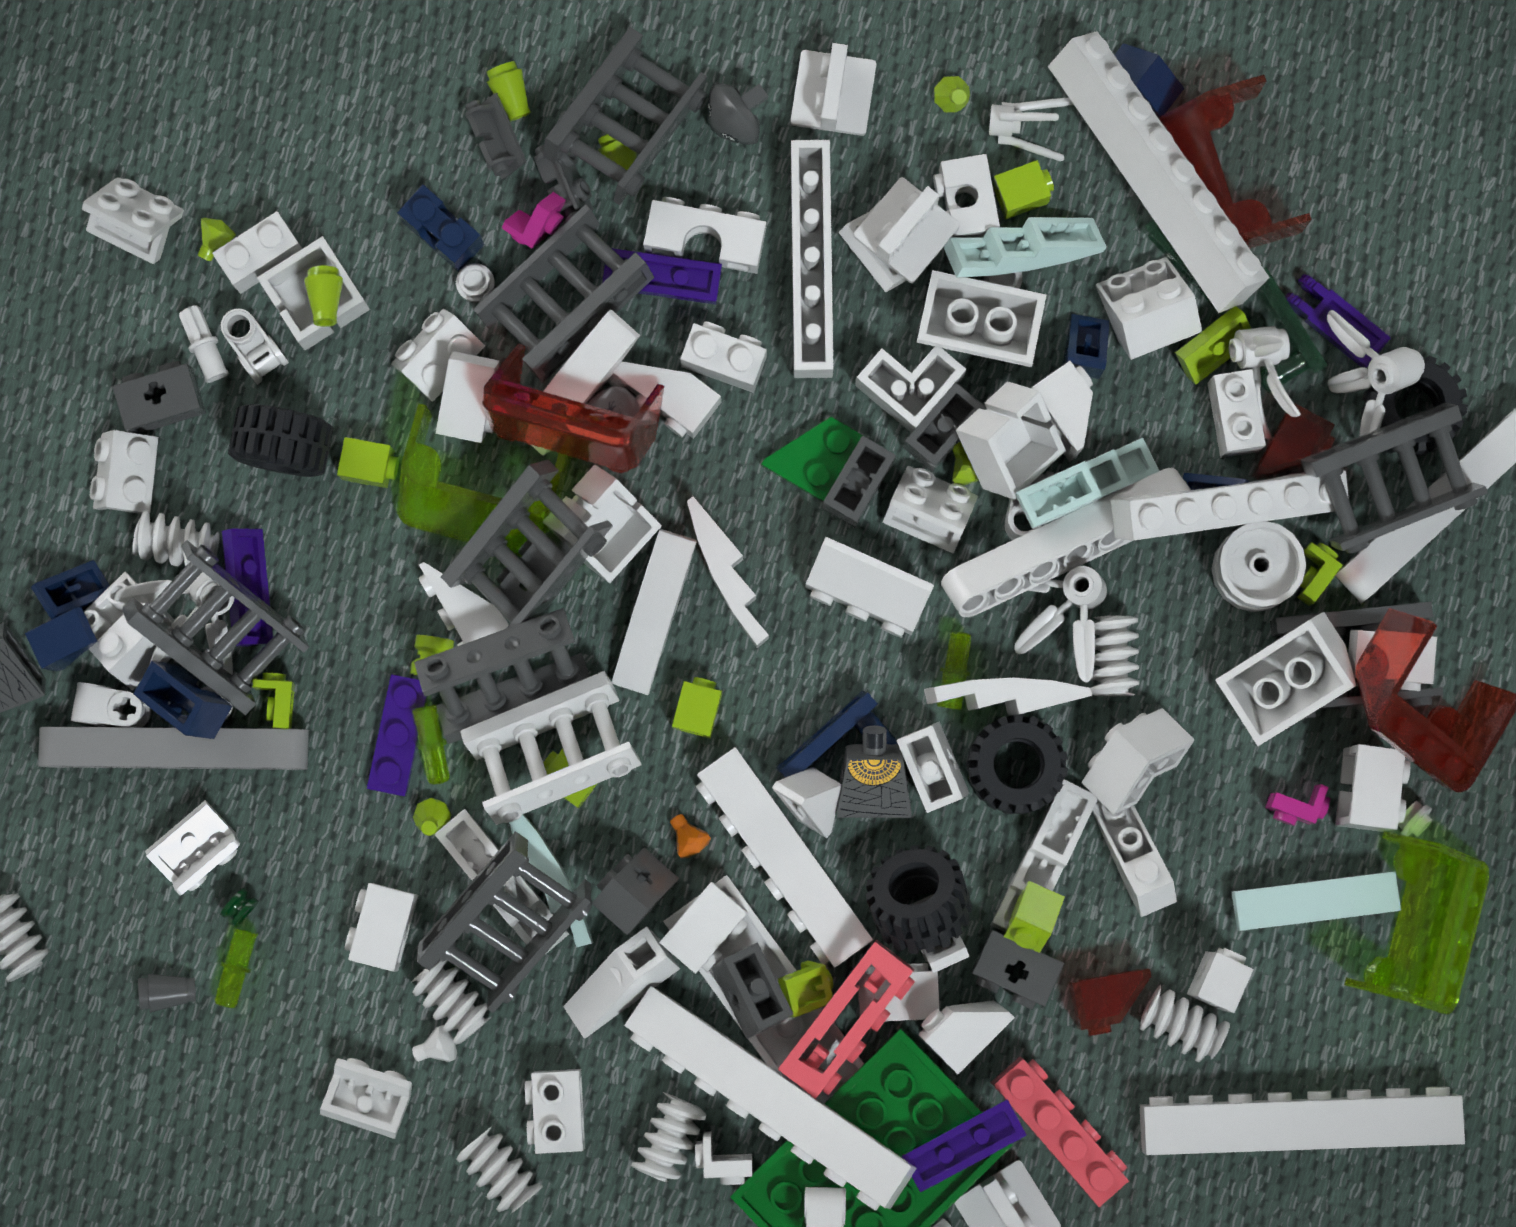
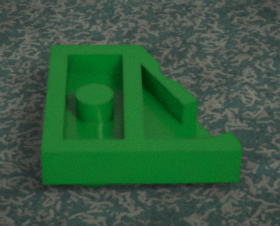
(815, 457)

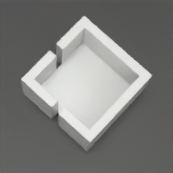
(289, 295)
(1010, 440)
(601, 499)
(1376, 788)

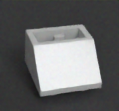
(1149, 307)
(119, 645)

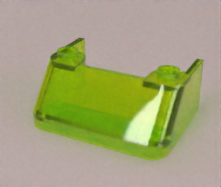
(450, 509)
(1432, 928)

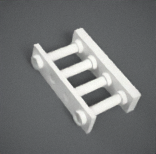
(536, 717)

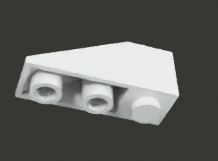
(685, 400)
(462, 608)
(1136, 859)
(620, 981)

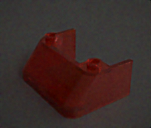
(1191, 131)
(566, 424)
(1447, 742)

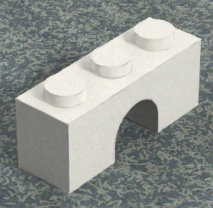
(674, 224)

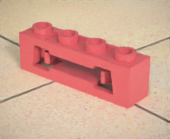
(807, 1072)

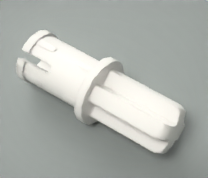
(203, 344)

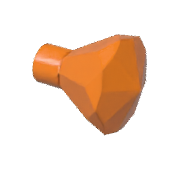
(689, 838)

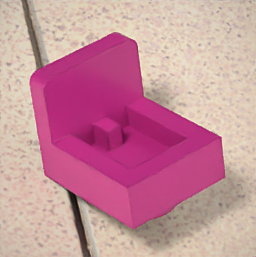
(535, 228)
(1290, 810)

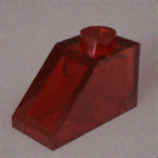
(1294, 441)
(1106, 999)

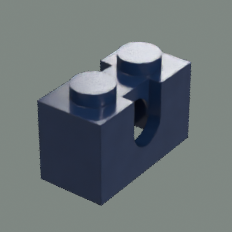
(456, 238)
(172, 688)

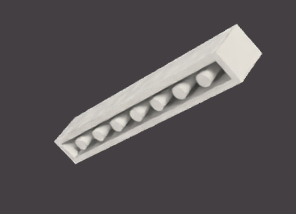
(1158, 171)
(771, 1098)
(1301, 1123)

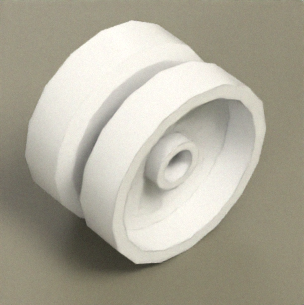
(1242, 583)

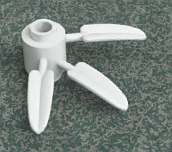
(1264, 348)
(1385, 372)
(199, 593)
(1053, 617)

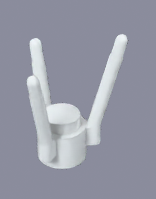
(1007, 120)

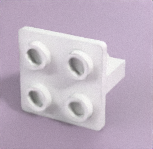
(833, 91)
(131, 218)
(907, 229)
(930, 508)
(1006, 1201)

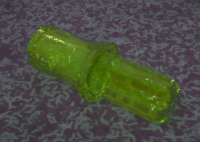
(956, 666)
(431, 744)
(235, 968)

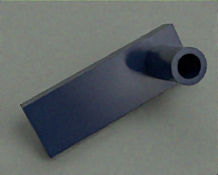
(855, 713)

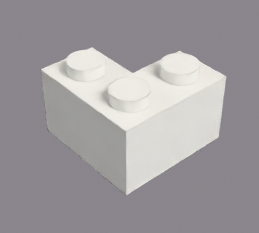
(906, 394)
(1134, 757)

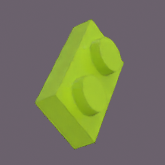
(1211, 346)

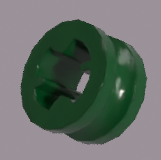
(239, 907)

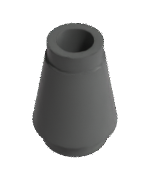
(165, 991)

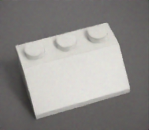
(981, 318)
(868, 587)
(1289, 679)

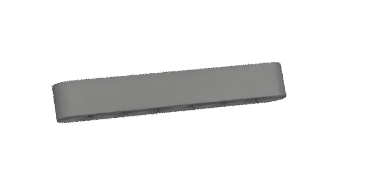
(172, 749)

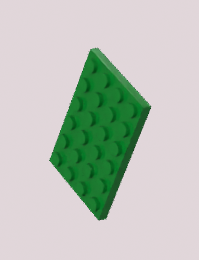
(900, 1103)

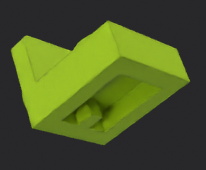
(1318, 579)
(281, 706)
(807, 988)

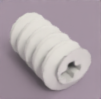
(167, 540)
(1114, 656)
(15, 941)
(451, 1001)
(1184, 1024)
(669, 1139)
(499, 1171)

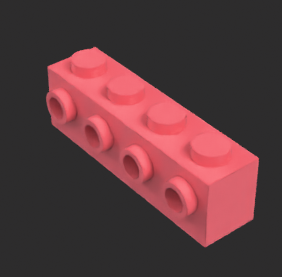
(1054, 1125)

